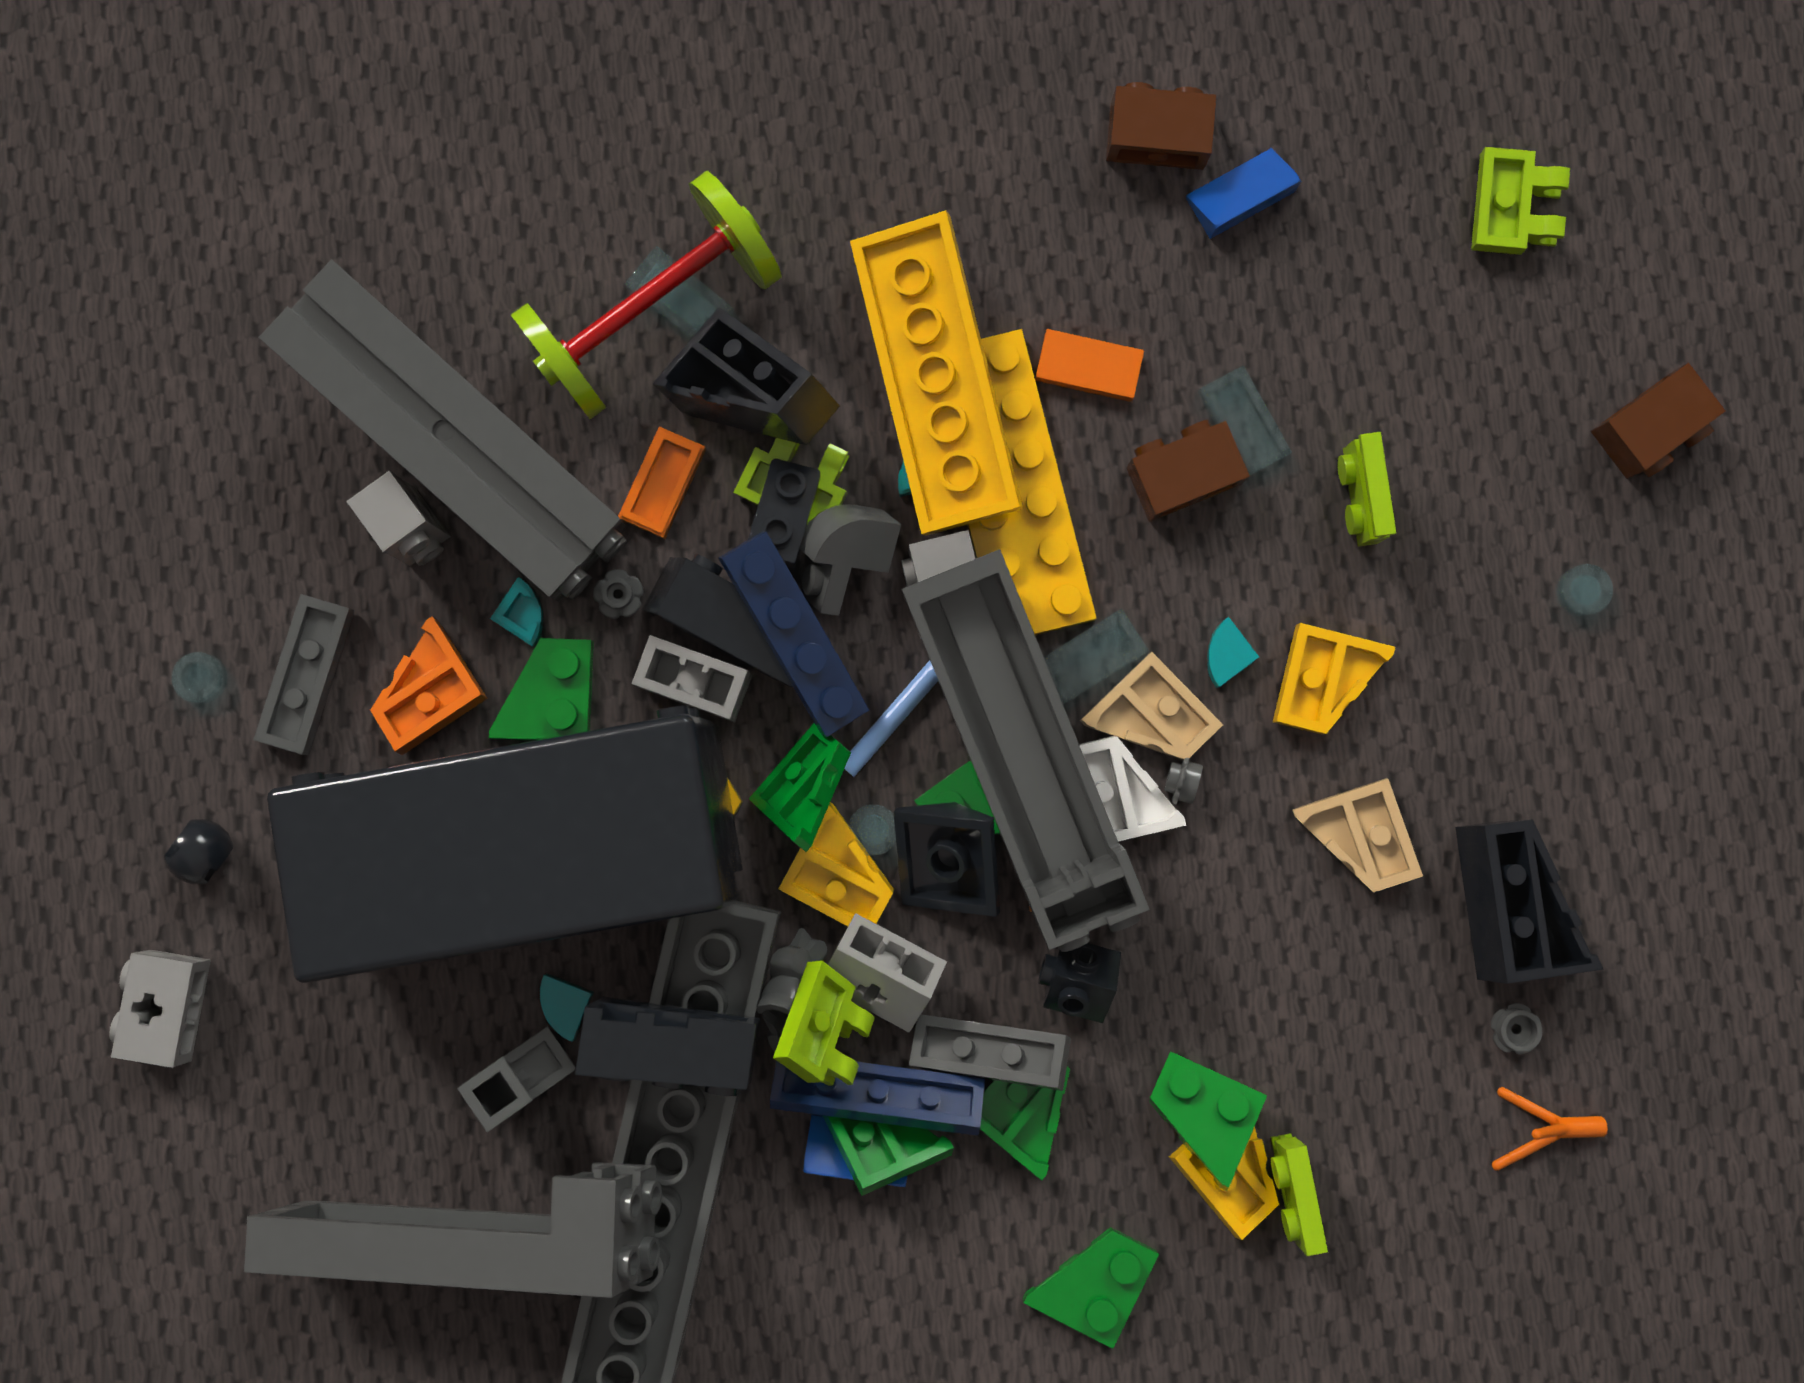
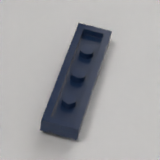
(794, 633)
(887, 1097)

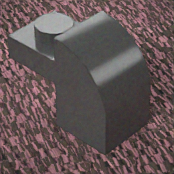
(844, 540)
(516, 1079)

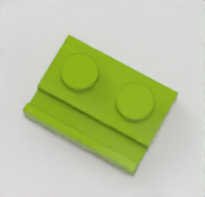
(1366, 475)
(1295, 1179)

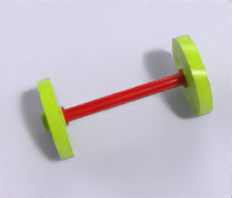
(734, 231)

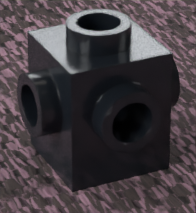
(1081, 981)

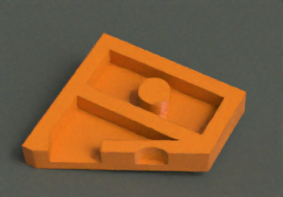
(426, 691)

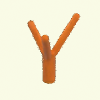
(1559, 1128)

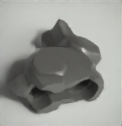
(786, 973)

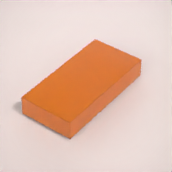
(1089, 365)
(662, 482)

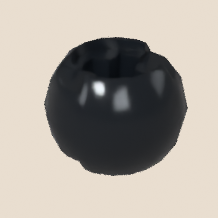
(198, 851)

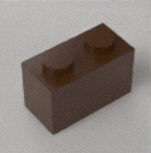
(1161, 126)
(1659, 421)
(1186, 469)

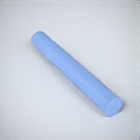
(891, 719)

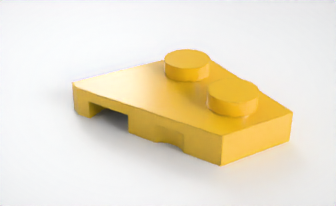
(1324, 676)
(838, 874)
(1250, 1192)

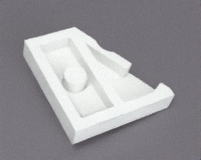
(1127, 791)

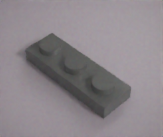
(304, 675)
(990, 1052)

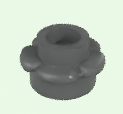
(631, 589)
(1183, 781)
(1526, 1038)

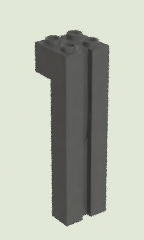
(445, 433)
(1025, 752)
(586, 1247)

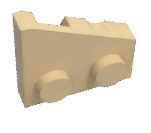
(1154, 712)
(1365, 834)

